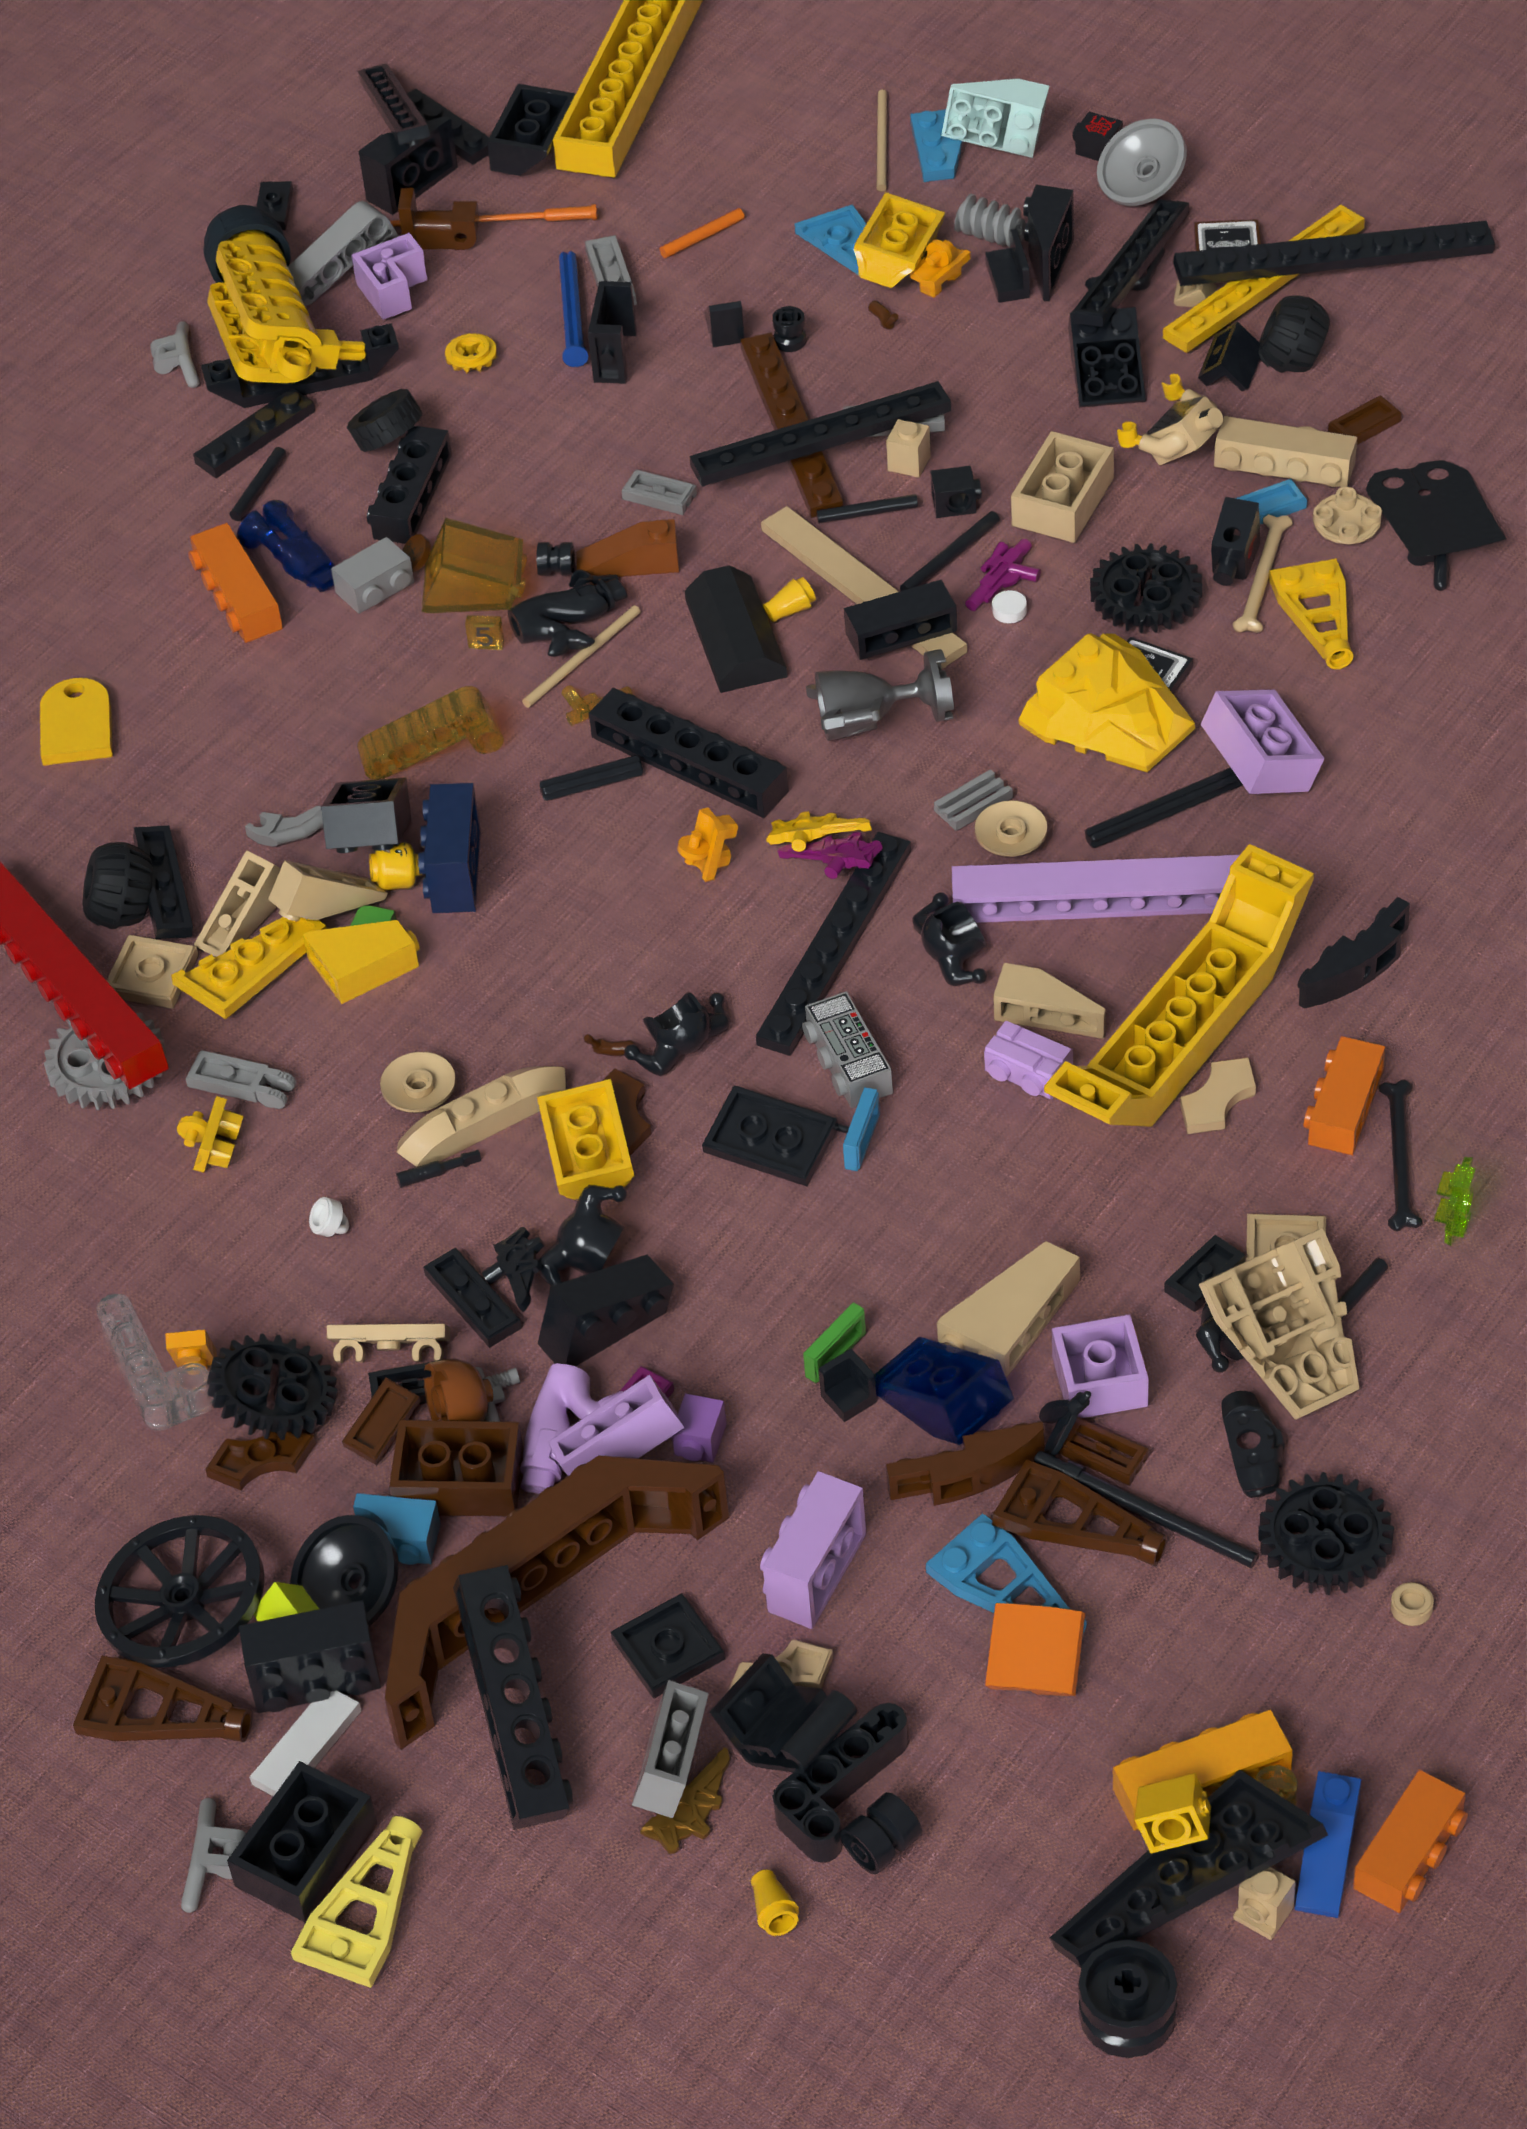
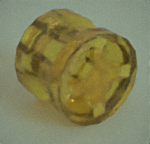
(1280, 1781)

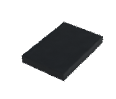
(770, 1135)

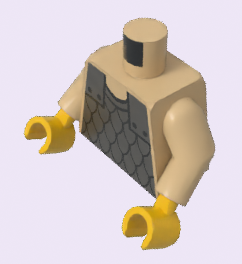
(1180, 429)

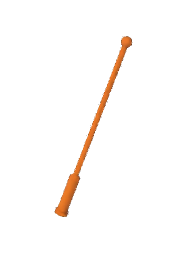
(549, 214)

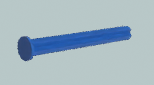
(574, 353)

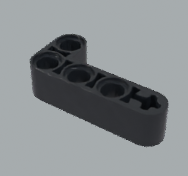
(880, 1738)

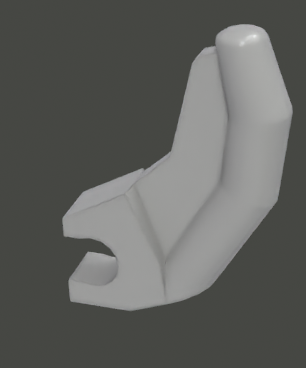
(283, 830)

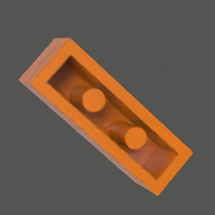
(1344, 1095)
(1410, 1842)

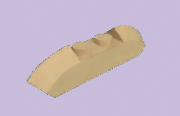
(479, 1114)

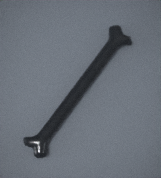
(1403, 1214)

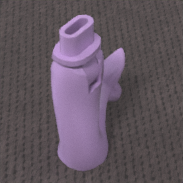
(562, 1390)

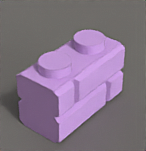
(1024, 1058)

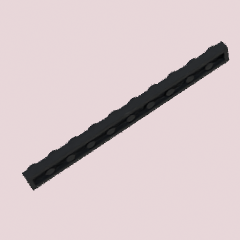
(1333, 253)

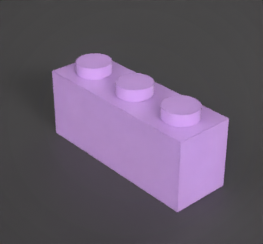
(620, 1428)

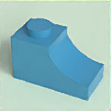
(409, 1522)

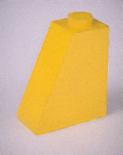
(361, 956)

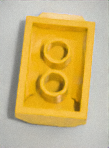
(895, 239)
(585, 1138)

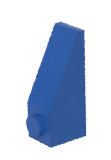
(1327, 1860)

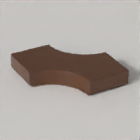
(628, 1096)
(242, 1461)

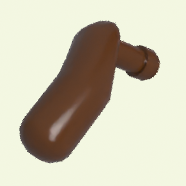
(881, 312)
(606, 1047)

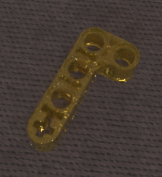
(430, 730)

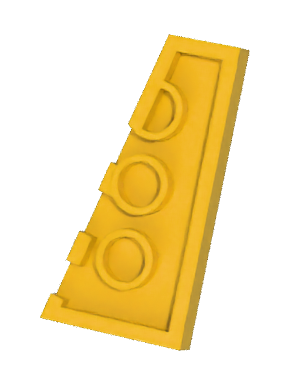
(246, 968)

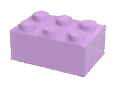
(1262, 741)
(813, 1549)

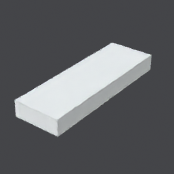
(306, 1740)

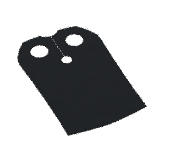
(1441, 522)

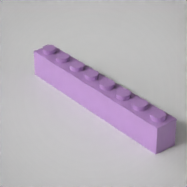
(1091, 888)

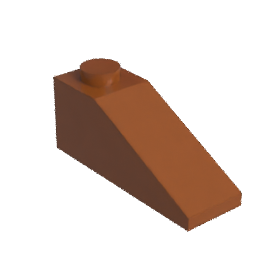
(635, 551)

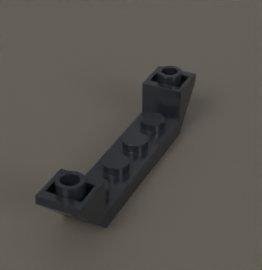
(379, 348)

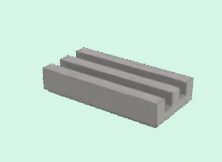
(655, 494)
(969, 796)

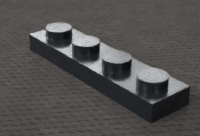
(469, 141)
(254, 433)
(167, 896)

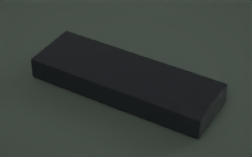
(472, 1297)

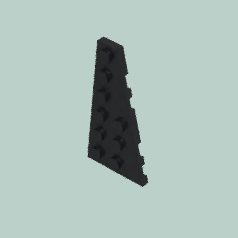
(1247, 1834)

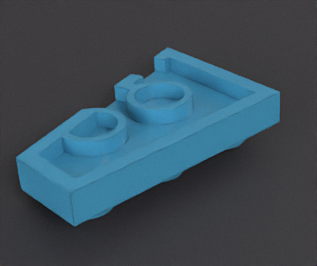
(936, 154)
(834, 234)

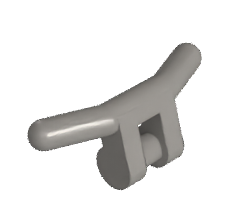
(175, 351)
(202, 1858)

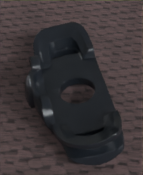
(1255, 1467)

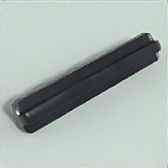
(591, 778)

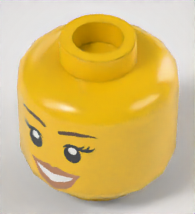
(394, 867)

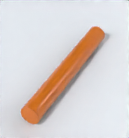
(701, 233)

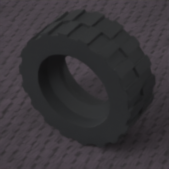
(384, 420)

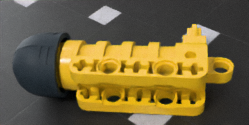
(260, 304)

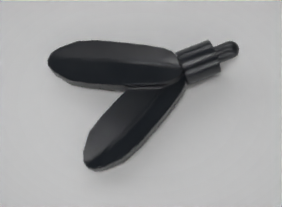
(1064, 1414)

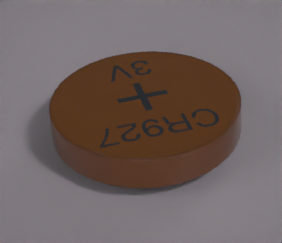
(418, 550)

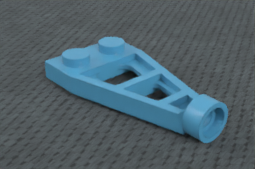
(973, 1552)

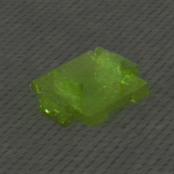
(1456, 1210)

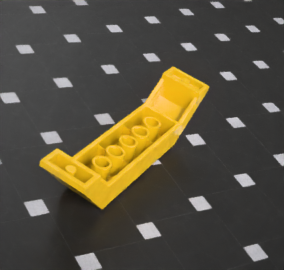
(1194, 999)

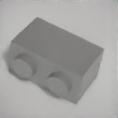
(372, 575)

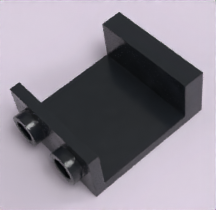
(610, 321)

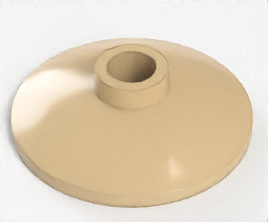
(1010, 828)
(417, 1082)

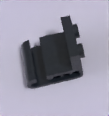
(779, 1722)

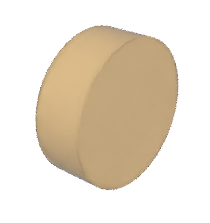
(1412, 1604)

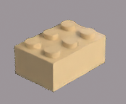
(1062, 486)

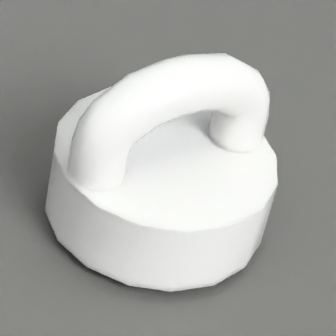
(328, 1218)

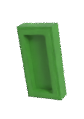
(835, 1340)

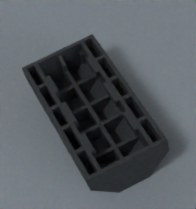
(734, 629)

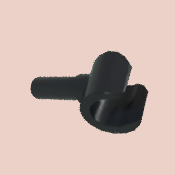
(581, 577)

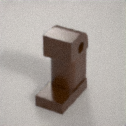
(439, 227)

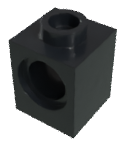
(954, 491)

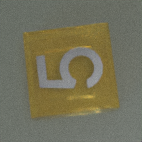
(484, 632)

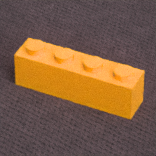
(1213, 1755)

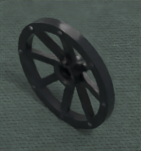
(181, 1595)

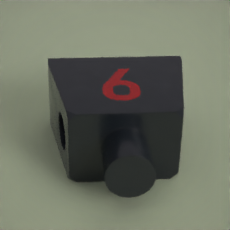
(1233, 553)

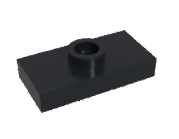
(276, 200)

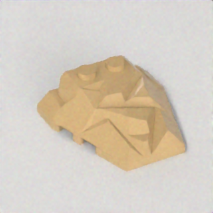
(1289, 1322)

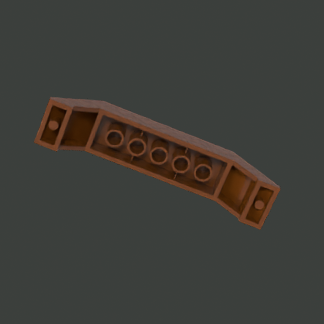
(543, 1549)

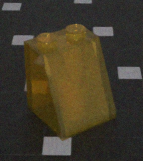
(472, 570)

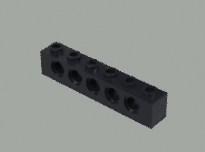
(689, 752)
(526, 1802)

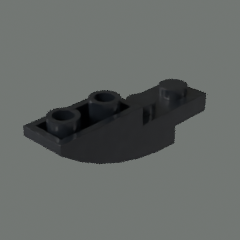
(1357, 962)

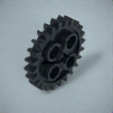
(1125, 578)
(242, 1384)
(1325, 1533)

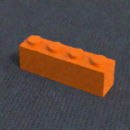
(235, 583)

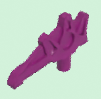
(837, 853)

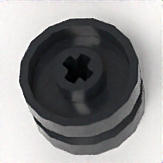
(1127, 1998)

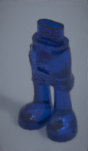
(298, 553)

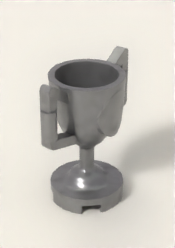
(856, 700)

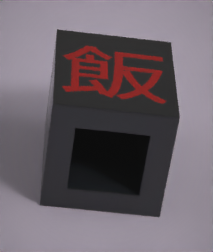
(1094, 134)

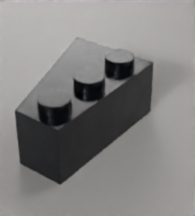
(602, 1309)

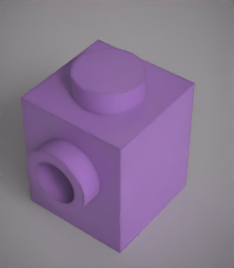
(703, 1430)

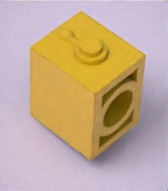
(1173, 1813)

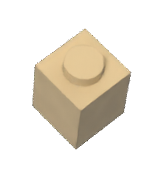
(908, 448)

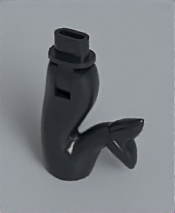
(538, 616)

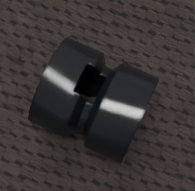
(887, 1828)

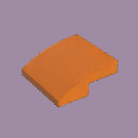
(1035, 1649)

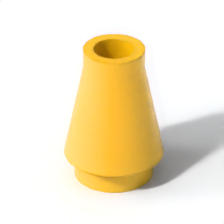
(791, 599)
(774, 1906)

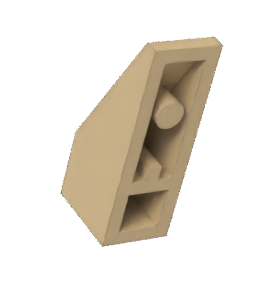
(320, 892)
(241, 905)
(1041, 1001)

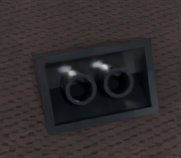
(527, 128)

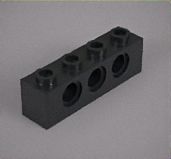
(409, 484)

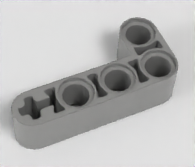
(332, 252)

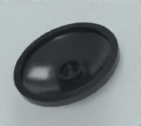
(340, 1556)

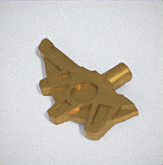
(693, 1807)

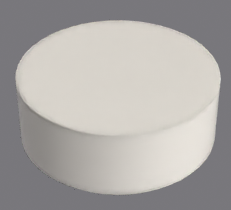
(1009, 606)

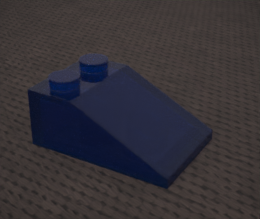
(944, 1388)

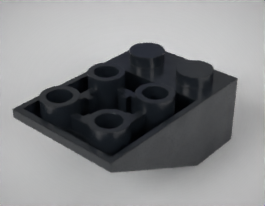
(1107, 360)

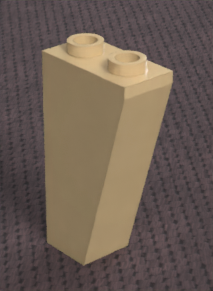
(1013, 1307)

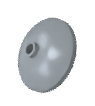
(1141, 162)

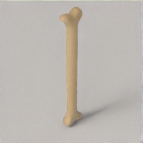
(1249, 620)

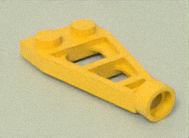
(1311, 581)

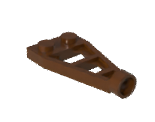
(1032, 1494)
(111, 1693)

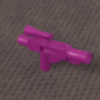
(1004, 572)

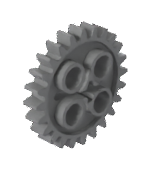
(83, 1077)

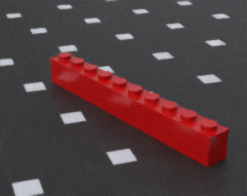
(76, 988)

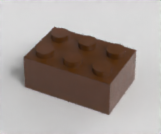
(460, 1465)

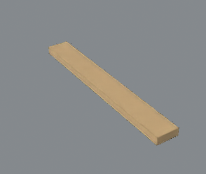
(844, 571)

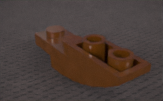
(982, 1464)

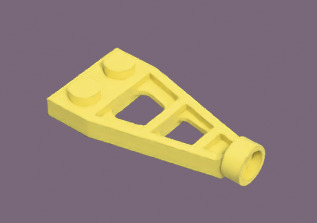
(343, 1950)

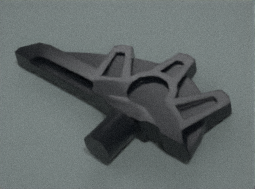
(518, 1262)

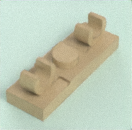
(388, 1338)

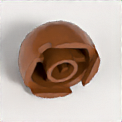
(456, 1391)

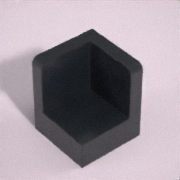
(847, 1385)

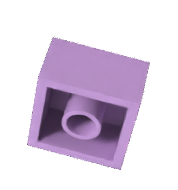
(1103, 1360)

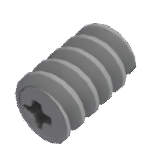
(987, 221)

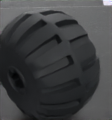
(1294, 334)
(117, 885)

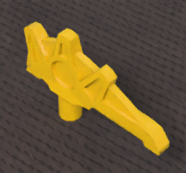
(808, 828)

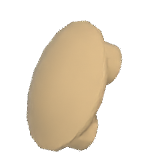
(1347, 517)

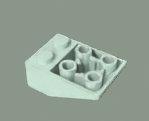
(997, 114)

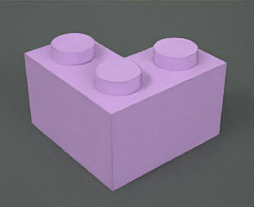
(388, 272)

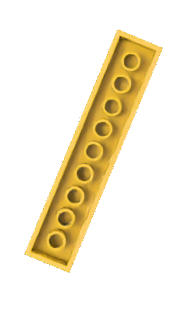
(621, 85)

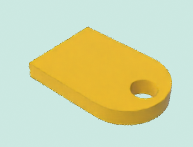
(75, 726)

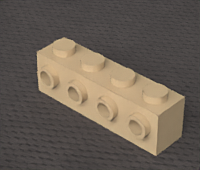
(1285, 451)

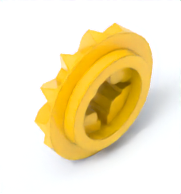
(470, 344)

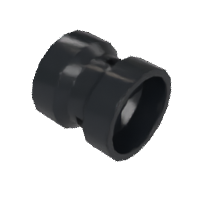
(789, 328)
(557, 558)

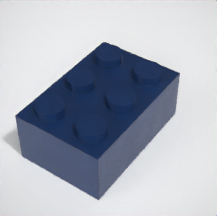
(450, 848)

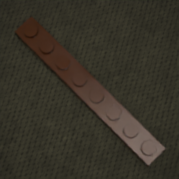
(784, 410)

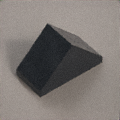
(725, 323)

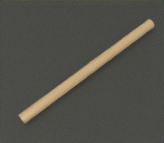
(881, 140)
(581, 656)

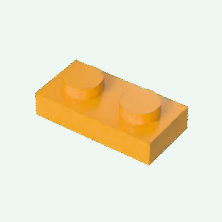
(190, 1347)

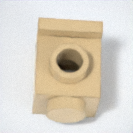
(1265, 1902)

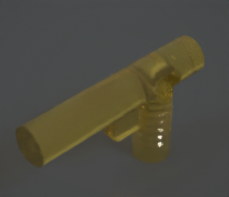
(582, 705)

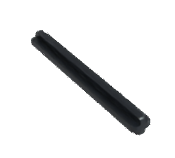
(1161, 808)

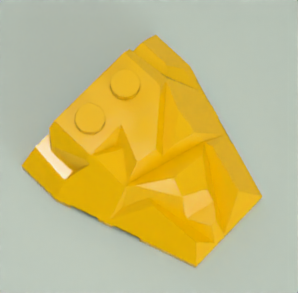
(1108, 702)

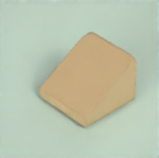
(1192, 294)

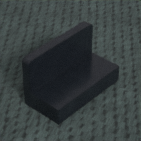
(1009, 271)
(1231, 355)

